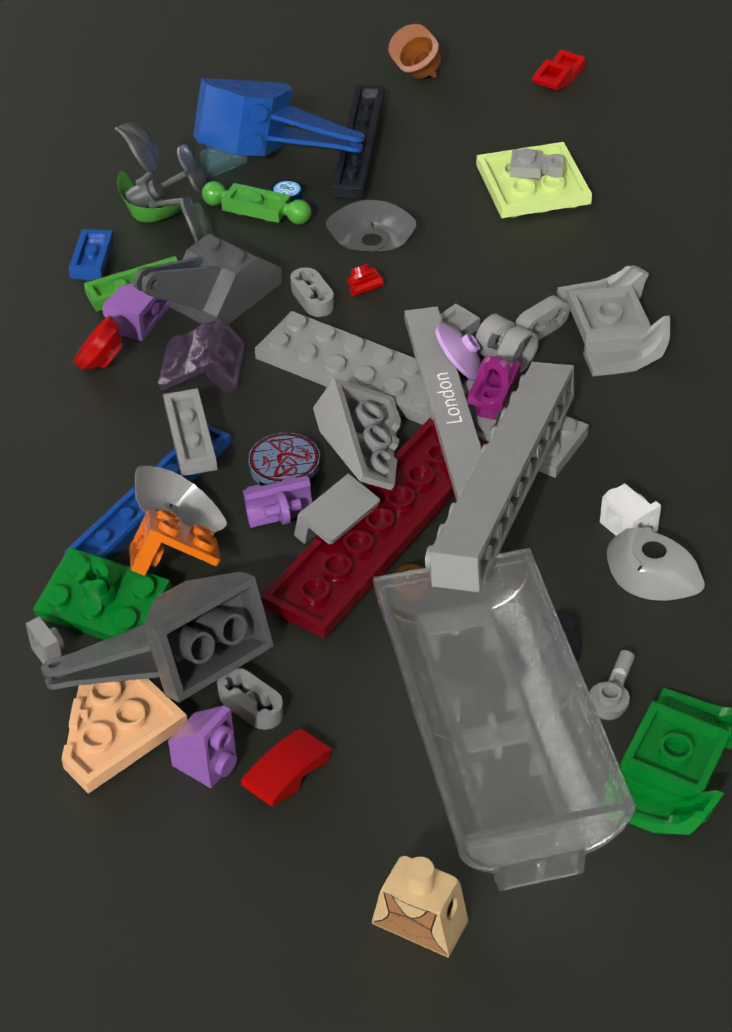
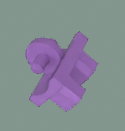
(277, 501)

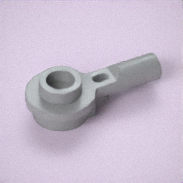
(610, 696)

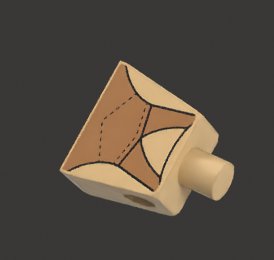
(422, 905)

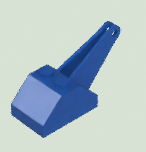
(253, 120)

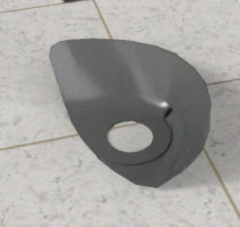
(354, 222)

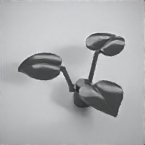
(148, 192)

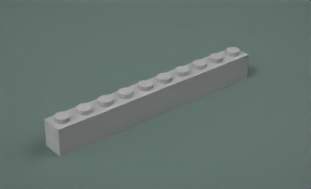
(500, 479)

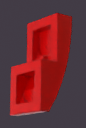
(559, 71)
(284, 765)

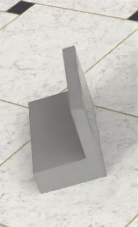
(335, 511)

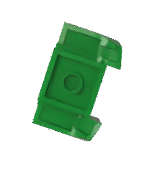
(674, 763)

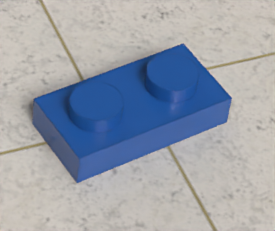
(91, 254)

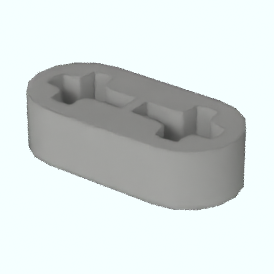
(312, 292)
(545, 316)
(245, 702)

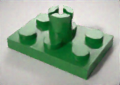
(98, 595)

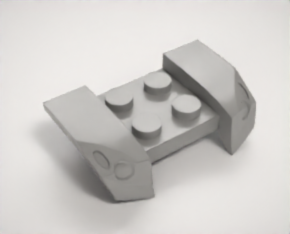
(615, 324)

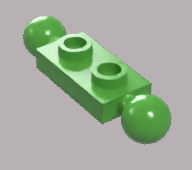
(256, 202)

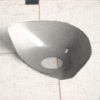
(187, 499)
(663, 578)

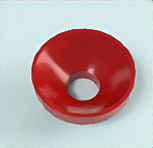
(100, 345)

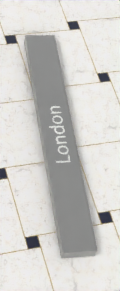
(445, 396)

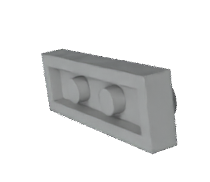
(190, 432)

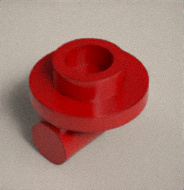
(364, 280)

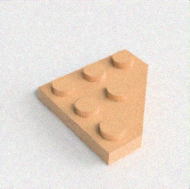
(115, 727)

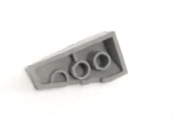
(361, 430)

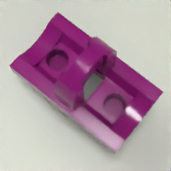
(493, 386)

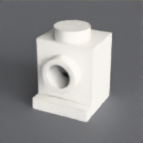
(627, 509)

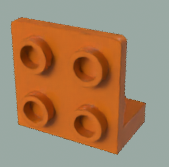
(166, 528)

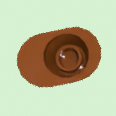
(415, 51)

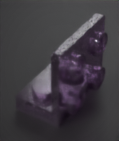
(207, 349)

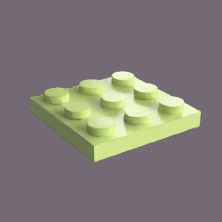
(529, 195)

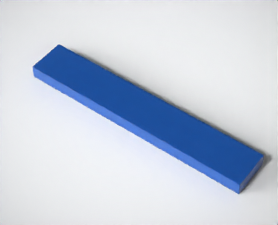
(123, 519)

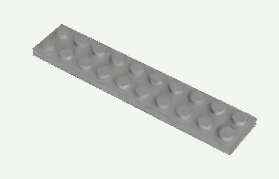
(326, 353)

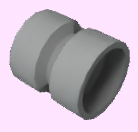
(506, 341)

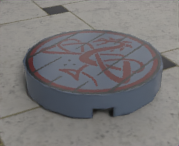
(283, 457)

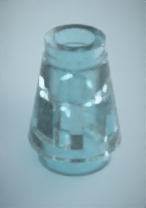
(218, 161)

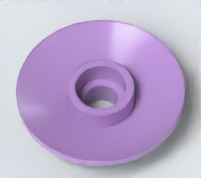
(459, 349)

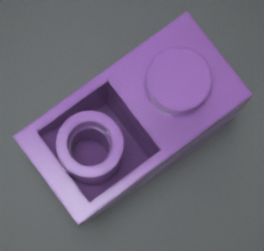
(205, 746)

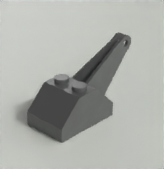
(211, 280)
(187, 640)

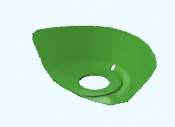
(145, 214)

